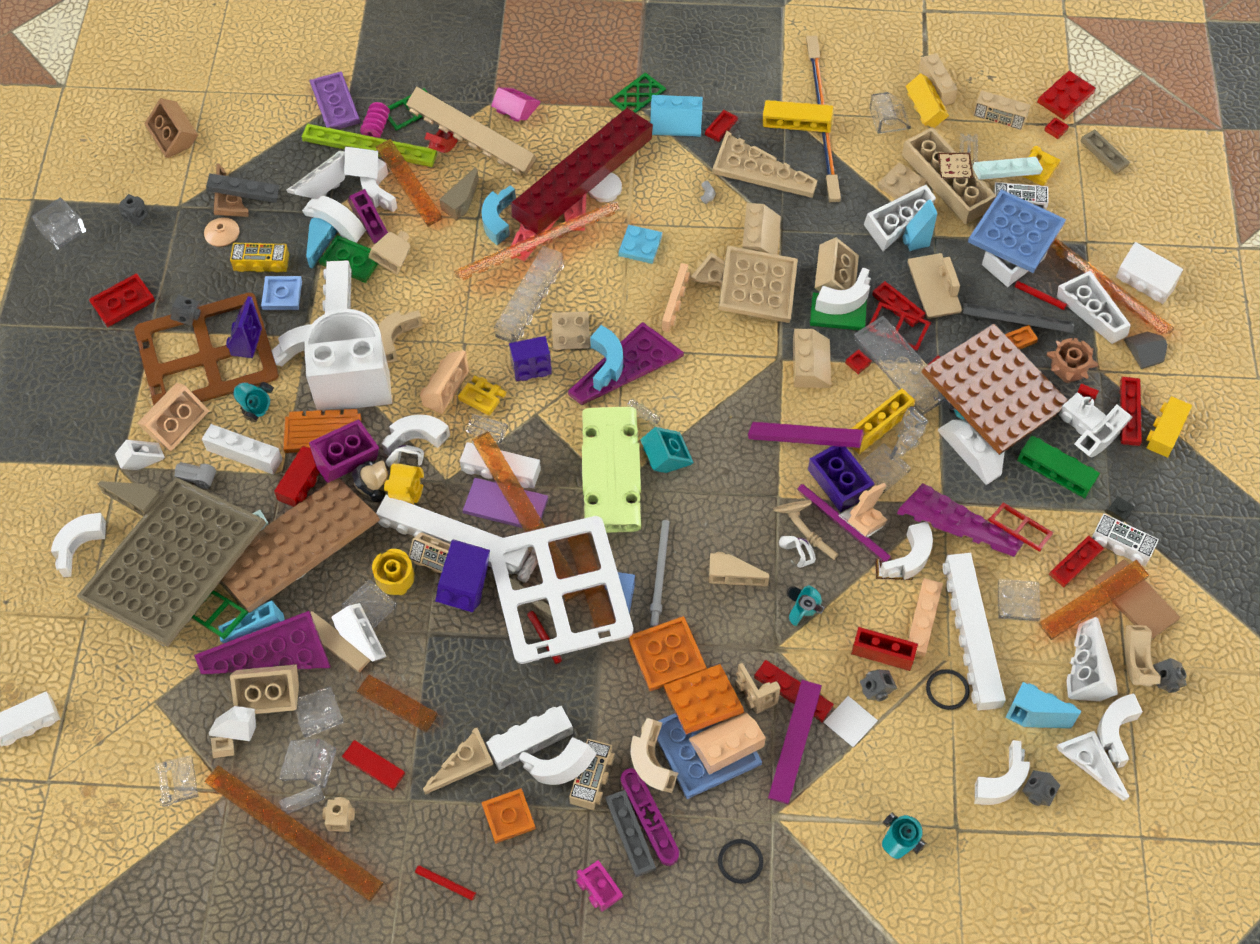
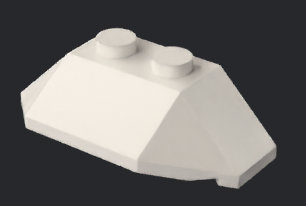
(321, 179)
(973, 449)

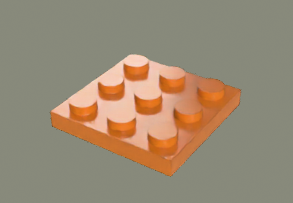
(666, 653)
(703, 699)

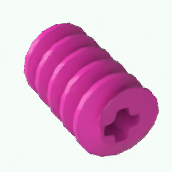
(375, 120)

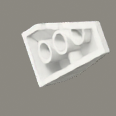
(1092, 670)

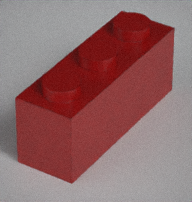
(298, 478)
(884, 648)

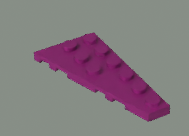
(642, 353)
(957, 519)
(280, 644)

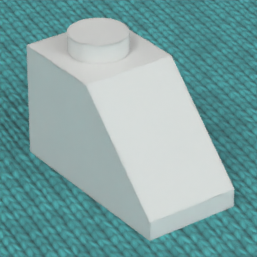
(138, 454)
(235, 724)

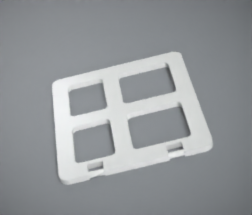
(554, 588)

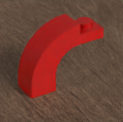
(441, 141)

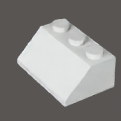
(1149, 273)

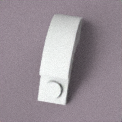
(376, 194)
(337, 215)
(844, 301)
(290, 344)
(415, 427)
(1105, 433)
(74, 534)
(921, 543)
(1119, 712)
(564, 767)
(998, 790)

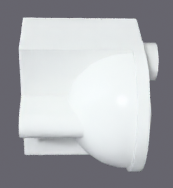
(346, 362)

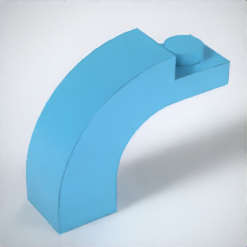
(493, 205)
(609, 346)

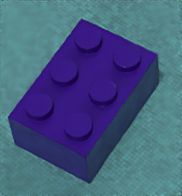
(840, 476)

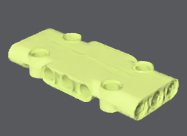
(611, 467)

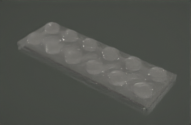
(899, 363)

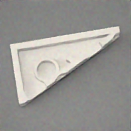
(1091, 757)

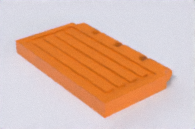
(303, 429)

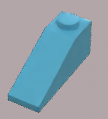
(920, 229)
(319, 238)
(258, 619)

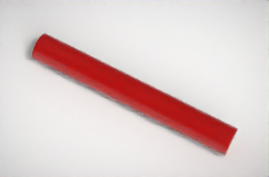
(1038, 294)
(542, 633)
(445, 882)

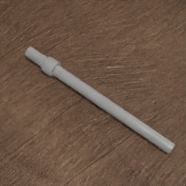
(656, 607)

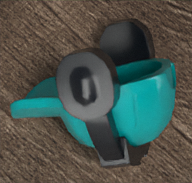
(253, 399)
(807, 603)
(902, 836)

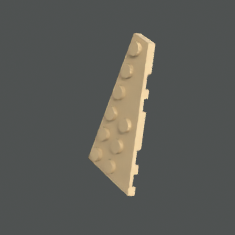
(758, 167)

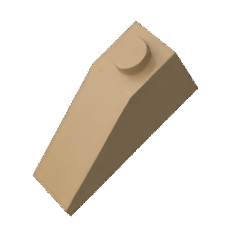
(731, 570)

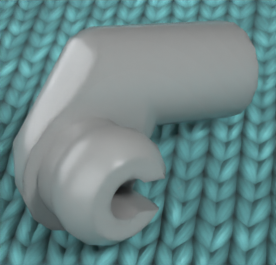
(709, 193)

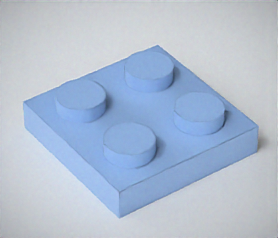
(281, 293)

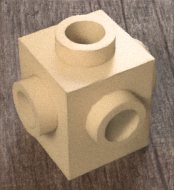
(338, 814)

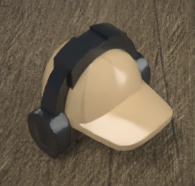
(370, 478)

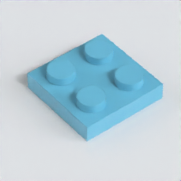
(640, 244)

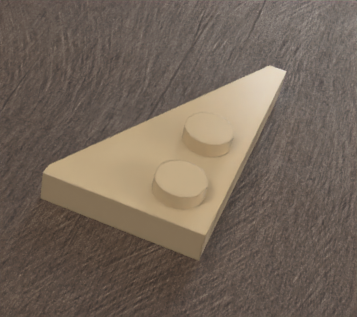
(710, 271)
(468, 759)

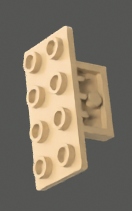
(936, 284)

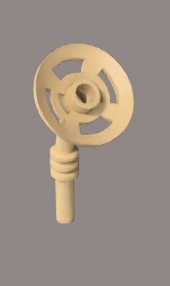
(793, 510)

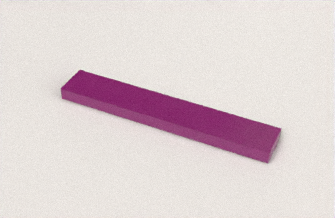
(806, 434)
(833, 515)
(795, 742)

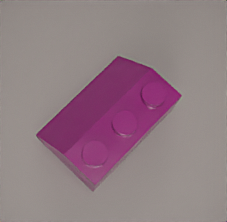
(343, 450)

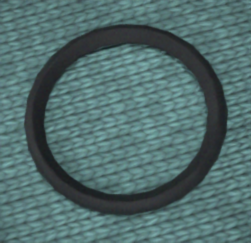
(951, 707)
(726, 875)

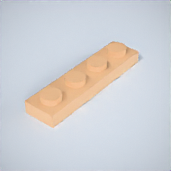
(674, 304)
(925, 614)

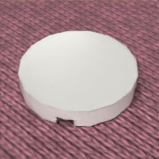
(607, 189)

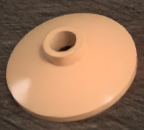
(221, 232)

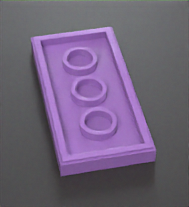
(334, 101)
(488, 502)

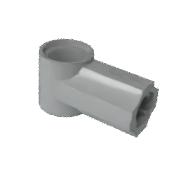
(199, 475)

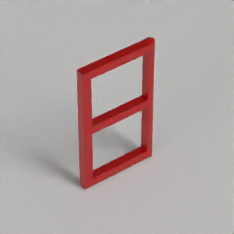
(927, 323)
(1025, 520)

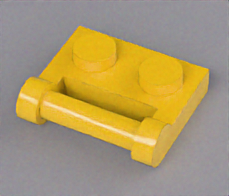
(1048, 162)

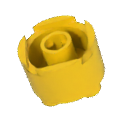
(405, 483)
(393, 572)

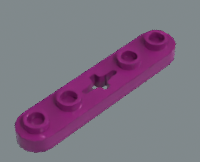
(659, 834)

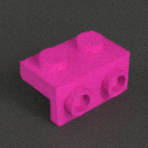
(599, 885)

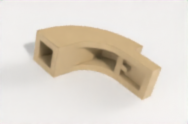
(395, 325)
(1139, 656)
(645, 760)

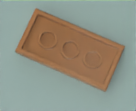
(1143, 604)

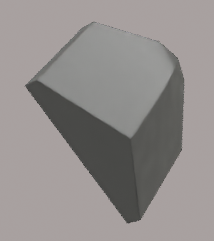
(1147, 348)

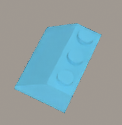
(676, 115)

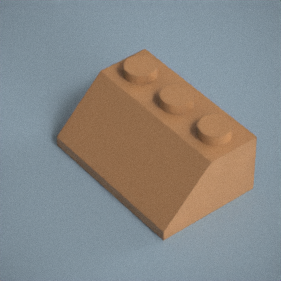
(170, 128)

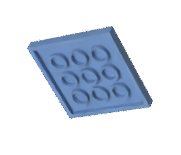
(1016, 231)
(685, 761)

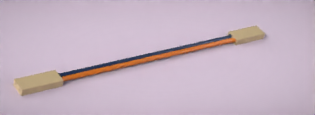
(831, 178)

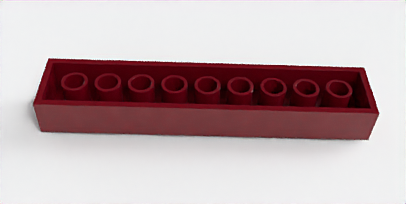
(581, 171)

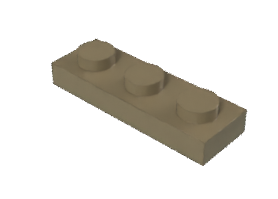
(1105, 151)

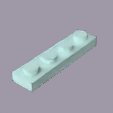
(1007, 168)

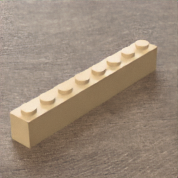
(471, 131)

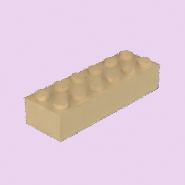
(965, 196)

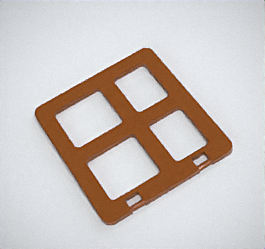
(207, 354)

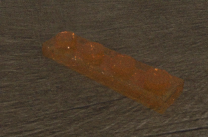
(397, 703)

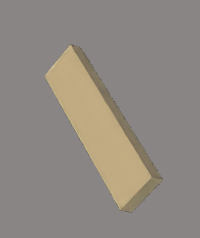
(338, 645)

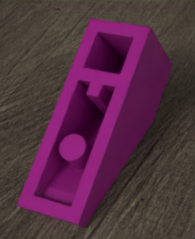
(368, 215)

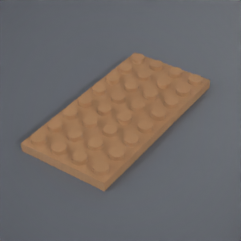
(298, 543)

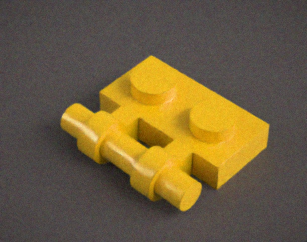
(480, 399)

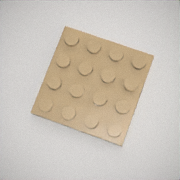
(758, 284)

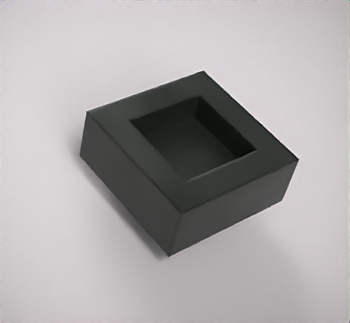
(1120, 509)

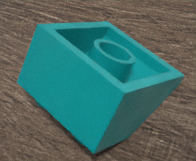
(666, 450)

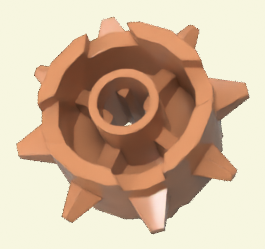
(1072, 360)

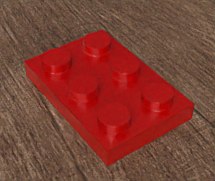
(1066, 95)
(121, 300)

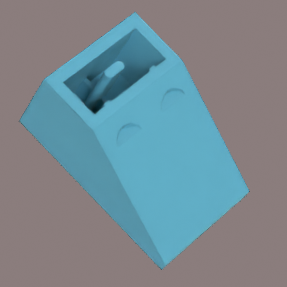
(1041, 709)

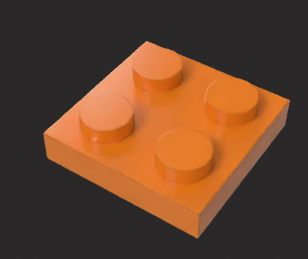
(508, 815)

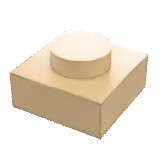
(222, 747)

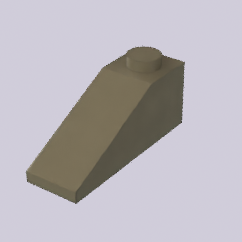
(458, 198)
(132, 495)

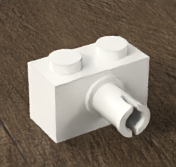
(1081, 413)

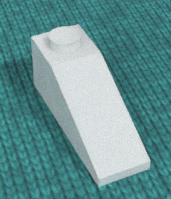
(357, 630)

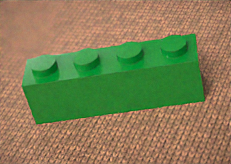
(1058, 466)

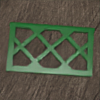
(623, 93)

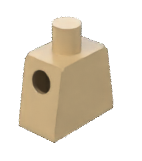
(391, 251)

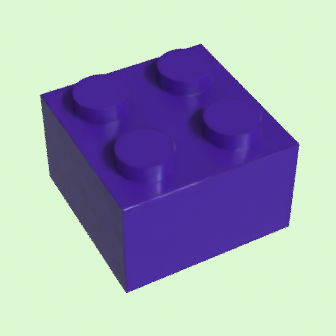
(530, 358)

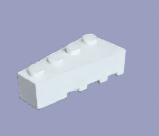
(890, 220)
(1093, 305)

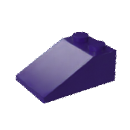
(245, 331)
(463, 576)

